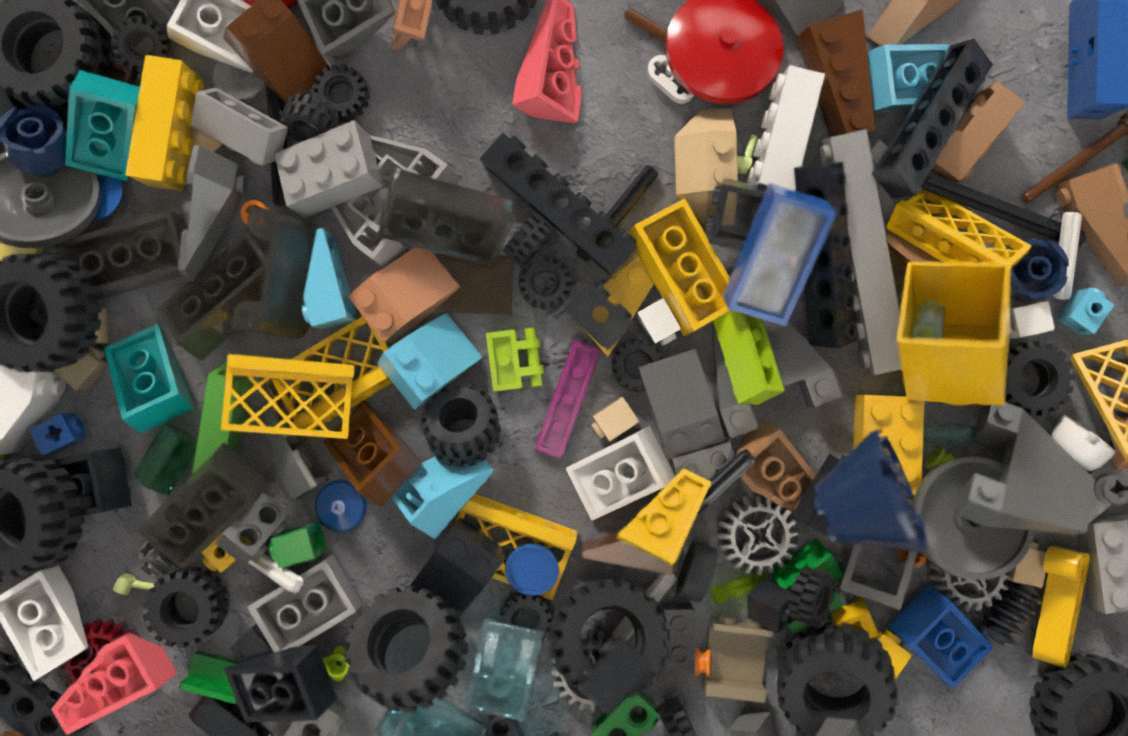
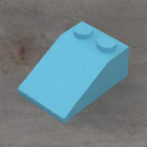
(901, 74)
(327, 286)
(428, 360)

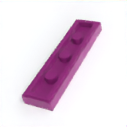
(567, 399)

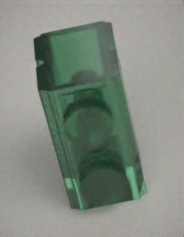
(166, 459)

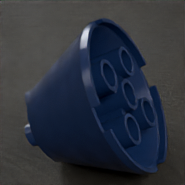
(870, 498)

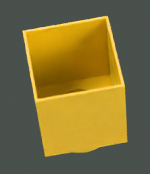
(974, 348)

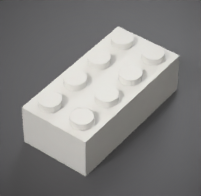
(786, 127)

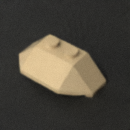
(703, 157)

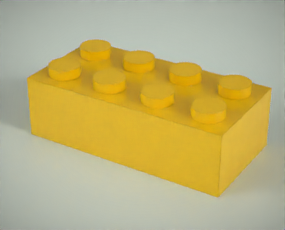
(162, 124)
(682, 265)
(902, 424)

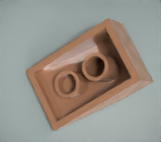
(403, 293)

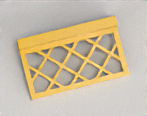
(941, 237)
(287, 370)
(362, 387)
(1100, 400)
(525, 525)

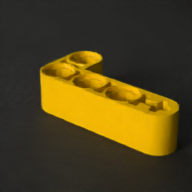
(1060, 604)

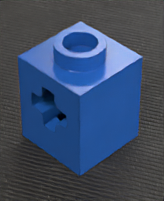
(50, 441)

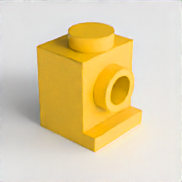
(216, 560)
(855, 615)

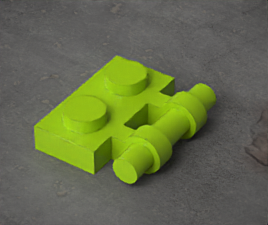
(505, 362)

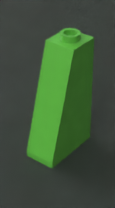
(210, 431)

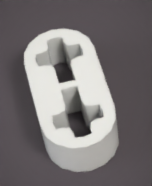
(664, 83)

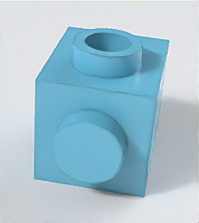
(1086, 311)

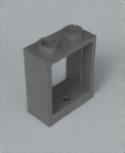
(873, 592)

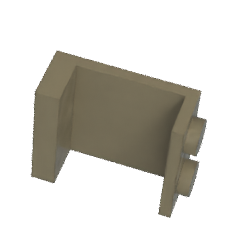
(736, 659)

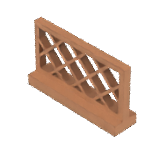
(410, 22)

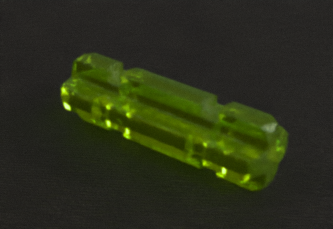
(736, 587)

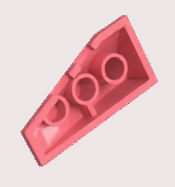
(547, 75)
(114, 679)

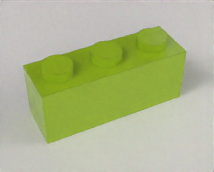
(748, 357)

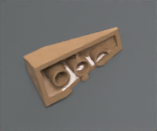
(905, 19)
(1100, 201)
(778, 467)

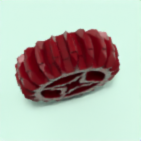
(100, 634)

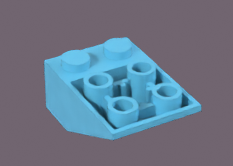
(439, 492)

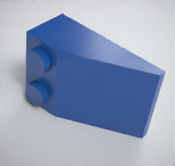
(941, 636)

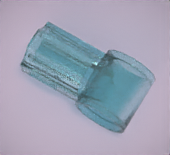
(929, 322)

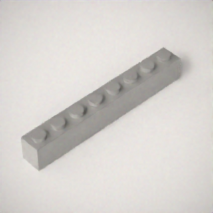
(872, 276)

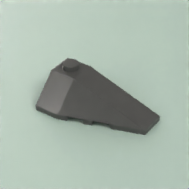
(214, 199)
(292, 454)

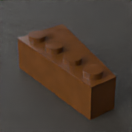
(840, 52)

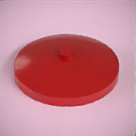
(724, 49)

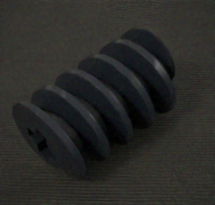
(1009, 614)

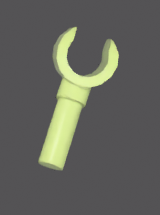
(745, 162)
(127, 581)

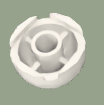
(1081, 444)

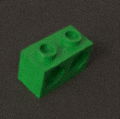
(298, 545)
(621, 717)

